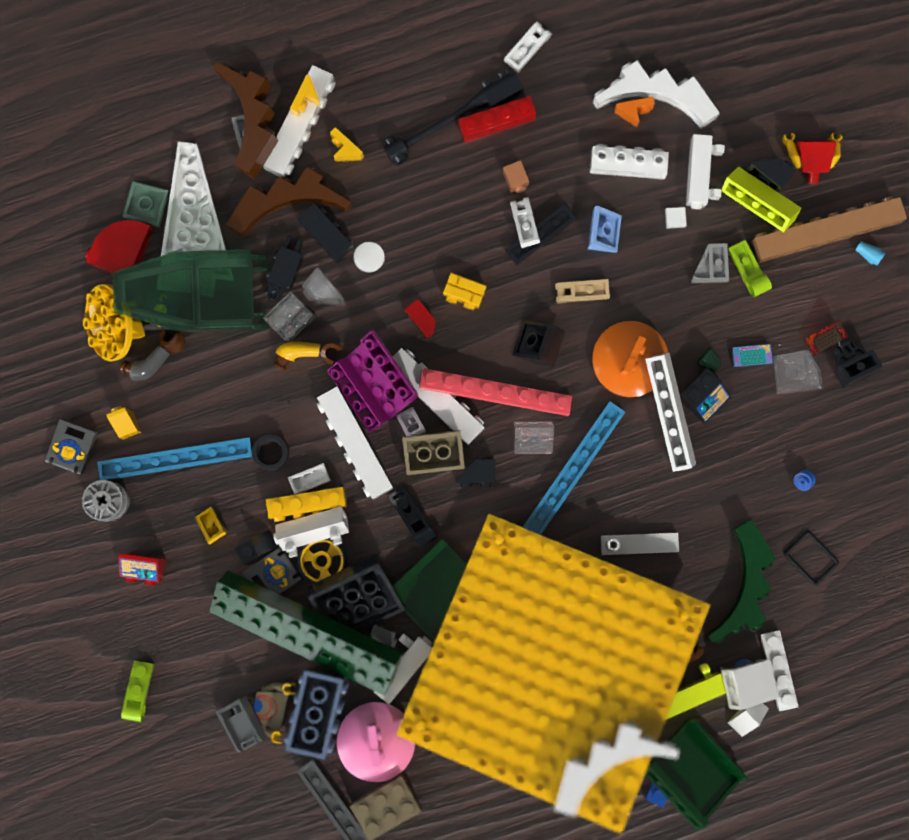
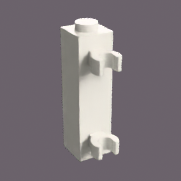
(699, 171)
(311, 529)
(410, 662)

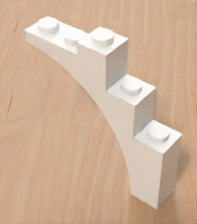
(661, 86)
(628, 745)

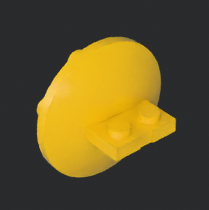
(110, 330)

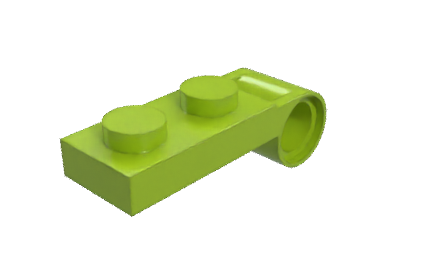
(749, 269)
(137, 691)

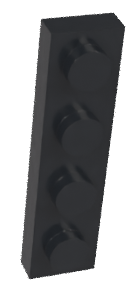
(546, 231)

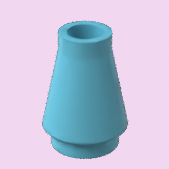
(870, 253)

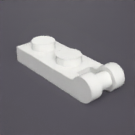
(527, 47)
(525, 222)

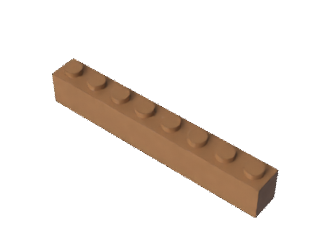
(829, 229)

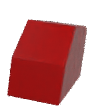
(421, 318)

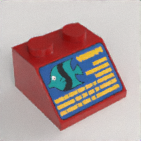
(142, 568)

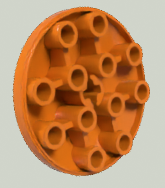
(622, 355)

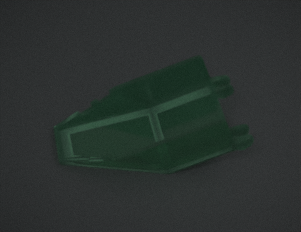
(191, 291)

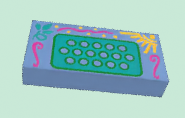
(752, 355)

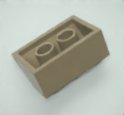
(433, 452)

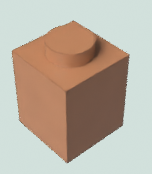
(516, 177)

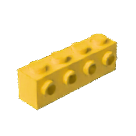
(304, 503)

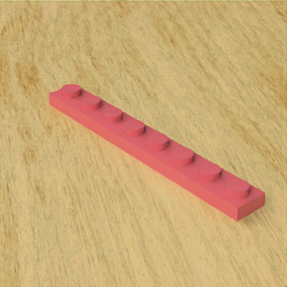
(495, 392)

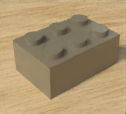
(385, 807)

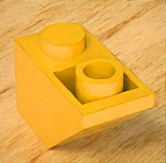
(124, 422)

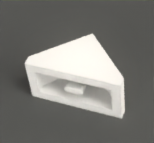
(410, 423)
(748, 719)

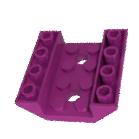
(369, 386)

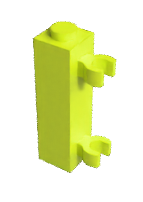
(698, 691)

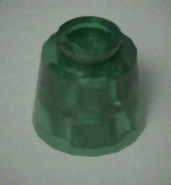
(709, 359)

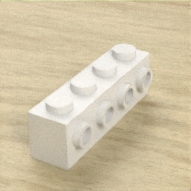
(629, 162)

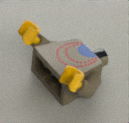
(271, 708)

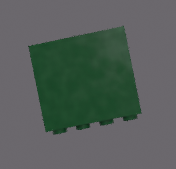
(430, 588)
(698, 777)

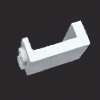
(750, 684)

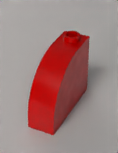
(119, 245)

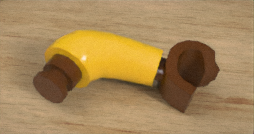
(294, 349)

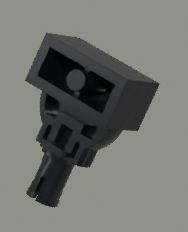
(854, 363)

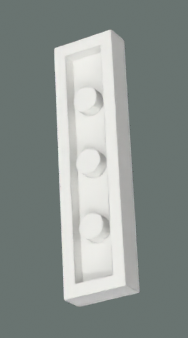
(775, 651)

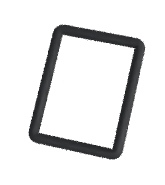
(823, 548)

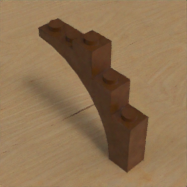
(257, 139)
(309, 189)

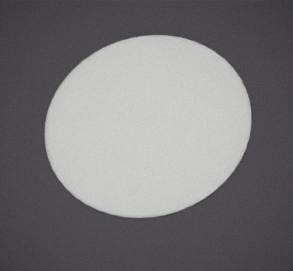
(369, 257)

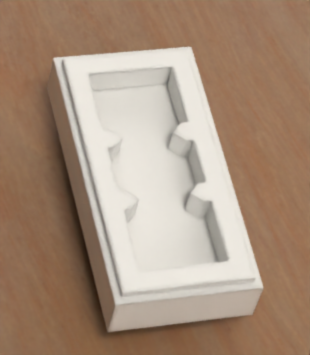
(309, 479)

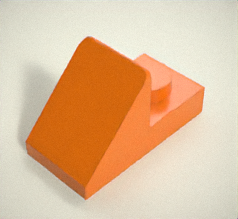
(630, 109)

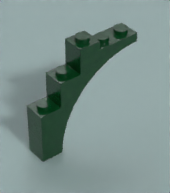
(745, 611)

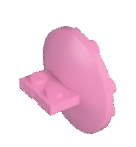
(370, 743)

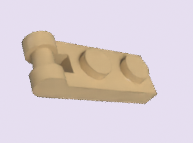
(583, 290)

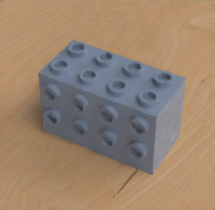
(316, 713)

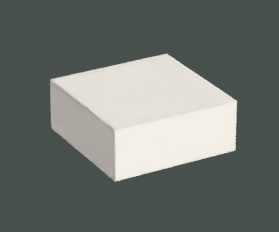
(675, 217)

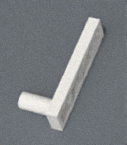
(639, 543)

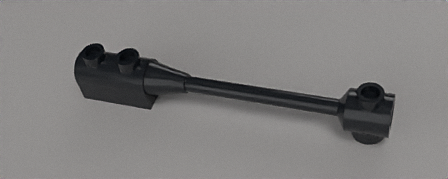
(491, 95)

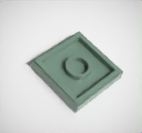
(146, 204)

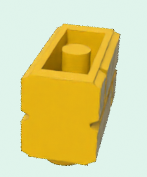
(464, 291)

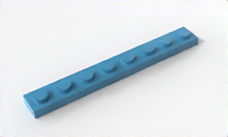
(175, 459)
(574, 468)

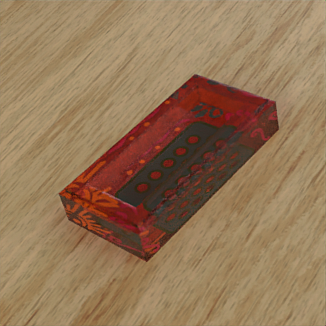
(826, 337)

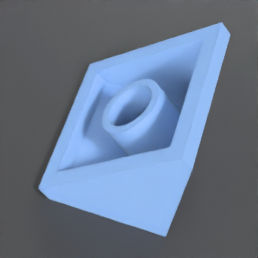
(604, 230)

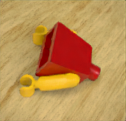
(813, 155)

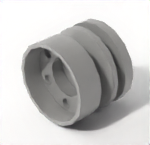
(114, 493)

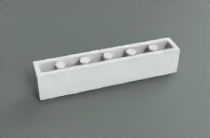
(297, 129)
(444, 405)
(671, 411)
(355, 443)

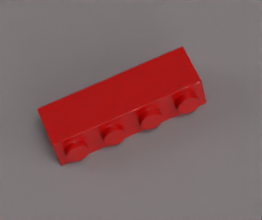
(497, 119)

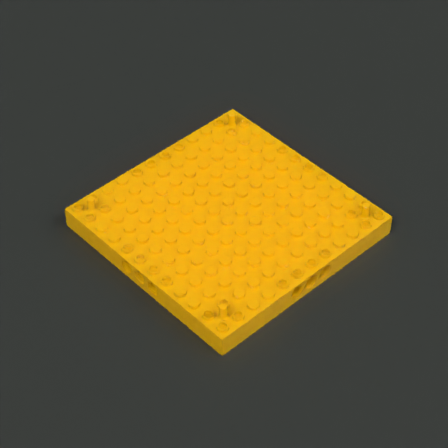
(547, 661)

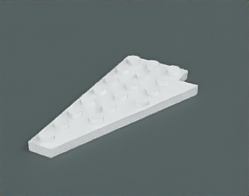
(191, 210)

